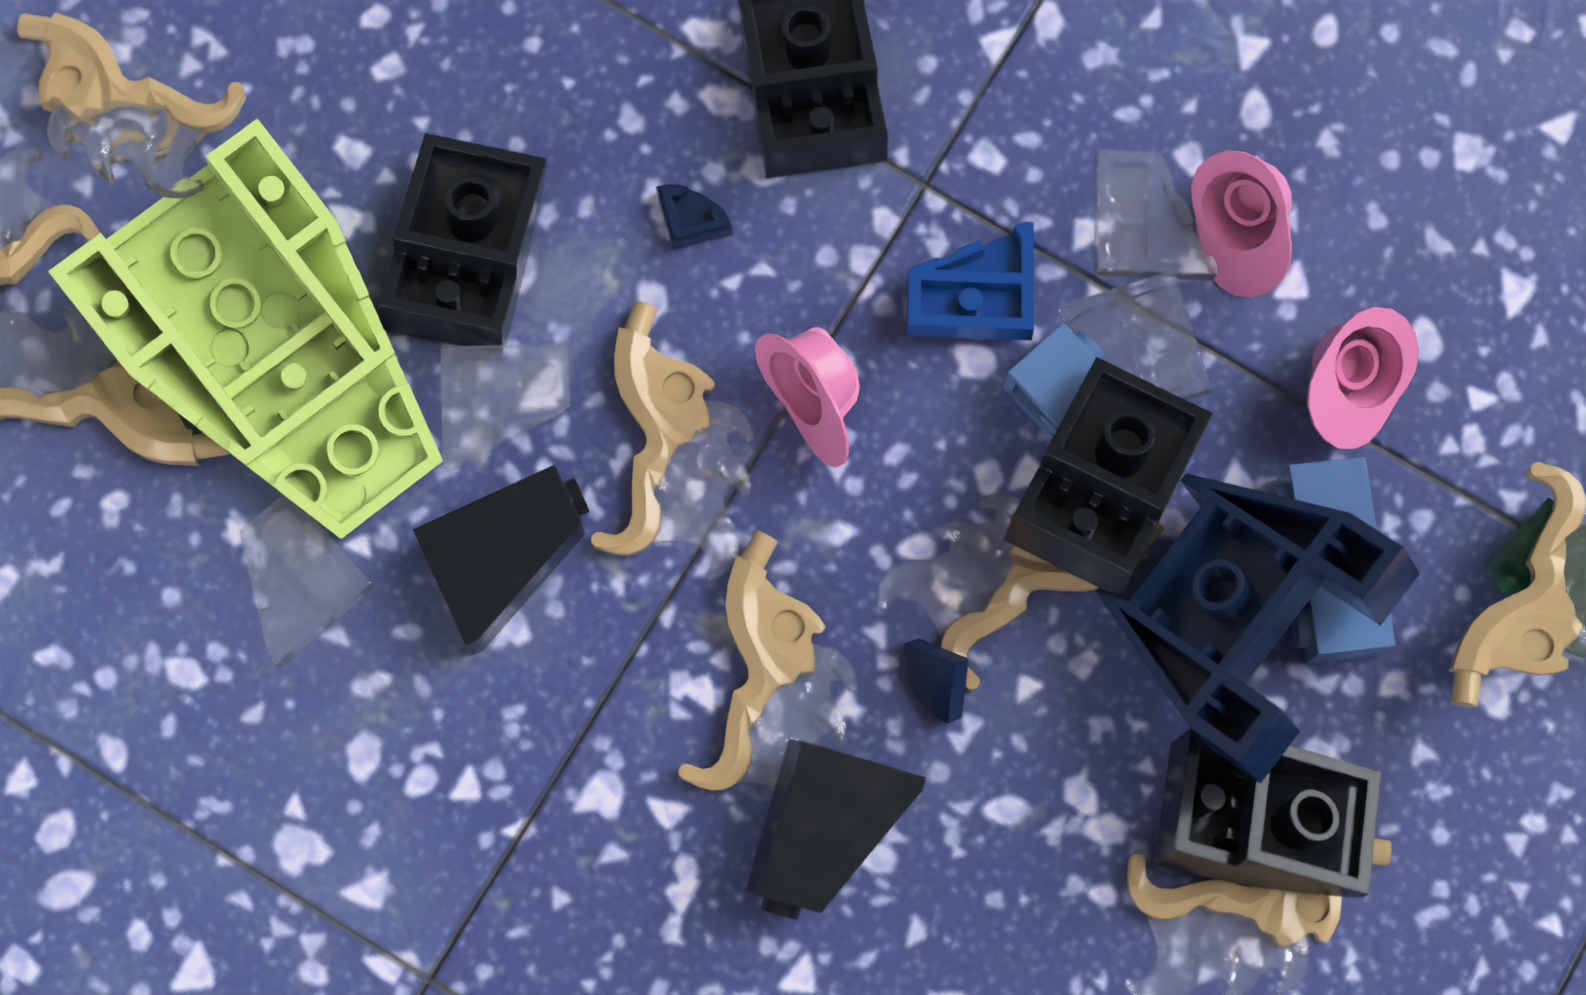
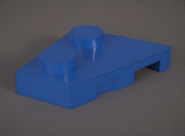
(976, 291)

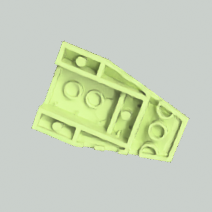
(260, 333)

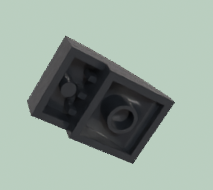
(813, 84)
(462, 243)
(1107, 477)
(1294, 832)

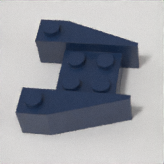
(1233, 593)

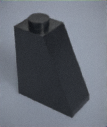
(502, 550)
(824, 825)

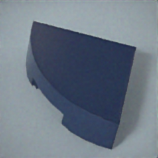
(691, 216)
(937, 678)

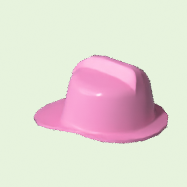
(1243, 221)
(1360, 375)
(814, 385)

